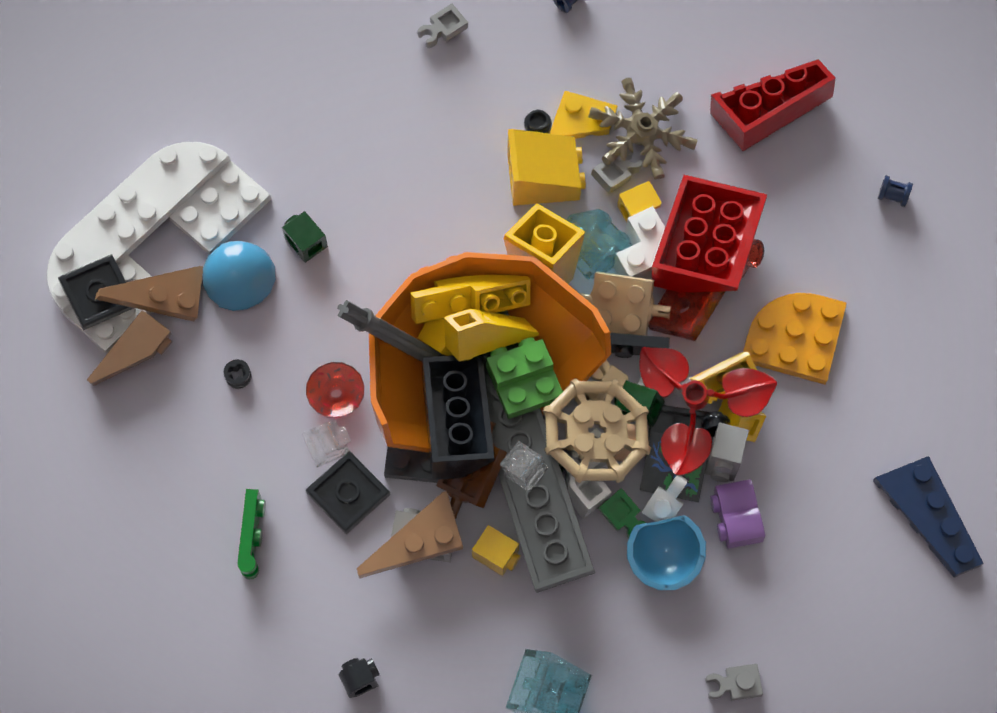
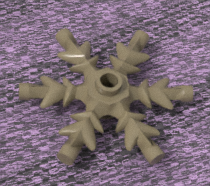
(642, 128)

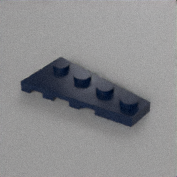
(928, 507)

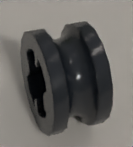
(235, 365)

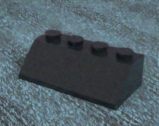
(456, 416)

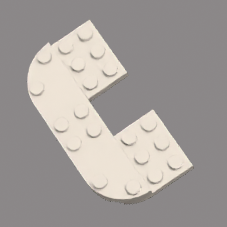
(183, 183)

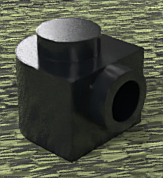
(358, 676)

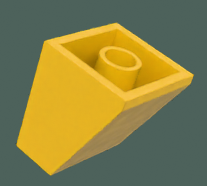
(543, 167)
(548, 239)

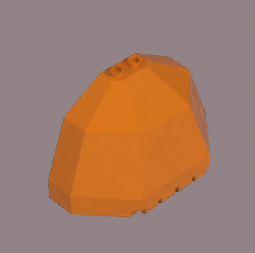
(563, 317)

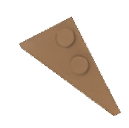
(166, 294)
(424, 537)

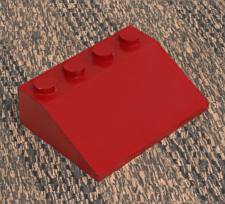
(707, 237)

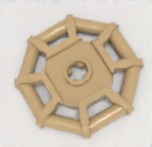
(608, 418)

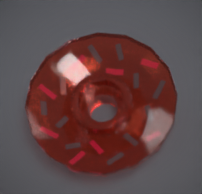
(330, 378)

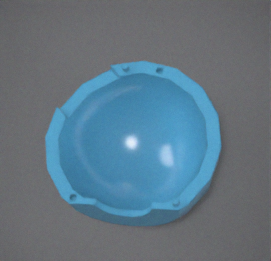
(238, 275)
(666, 552)

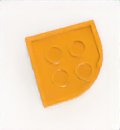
(796, 335)

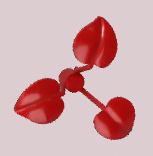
(686, 446)

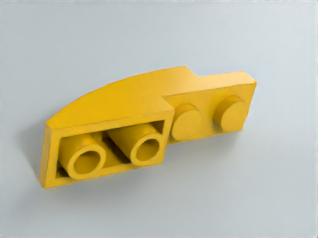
(476, 292)

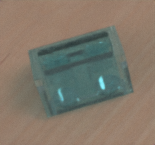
(600, 242)
(547, 685)

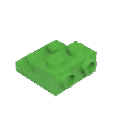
(523, 377)

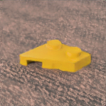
(573, 116)

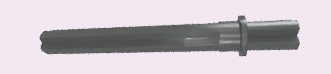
(366, 321)

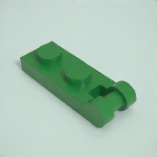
(250, 534)

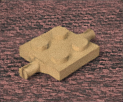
(625, 302)

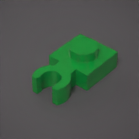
(621, 511)

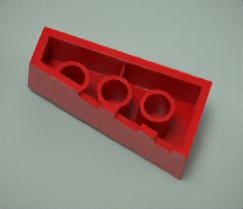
(774, 102)

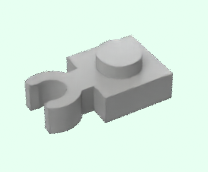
(445, 24)
(617, 173)
(741, 683)

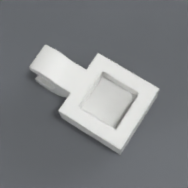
(664, 503)

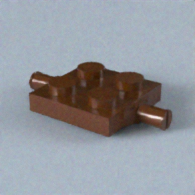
(476, 486)

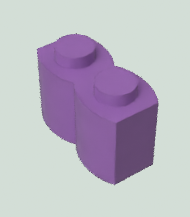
(738, 513)

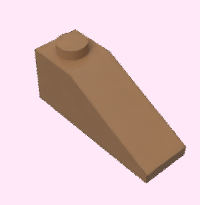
(137, 344)

